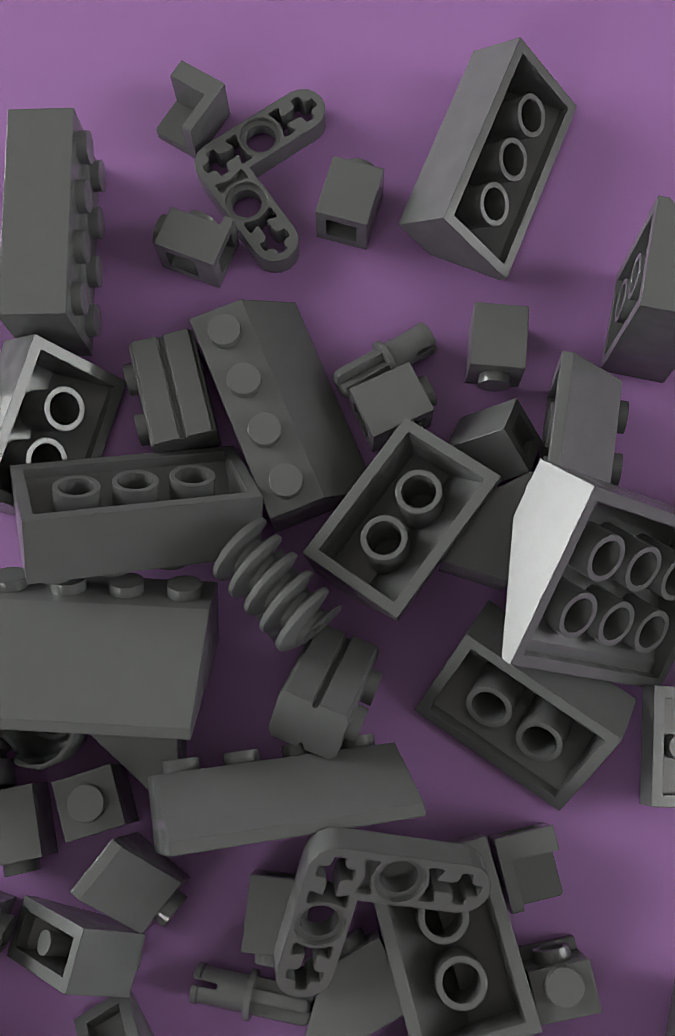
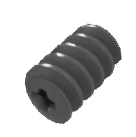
(272, 587)

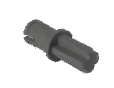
(407, 347)
(249, 995)

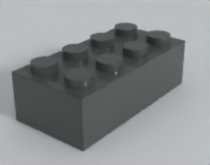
(51, 229)

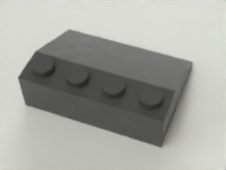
(591, 580)
(106, 654)

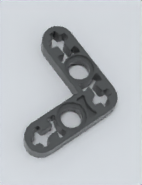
(242, 178)
(360, 879)

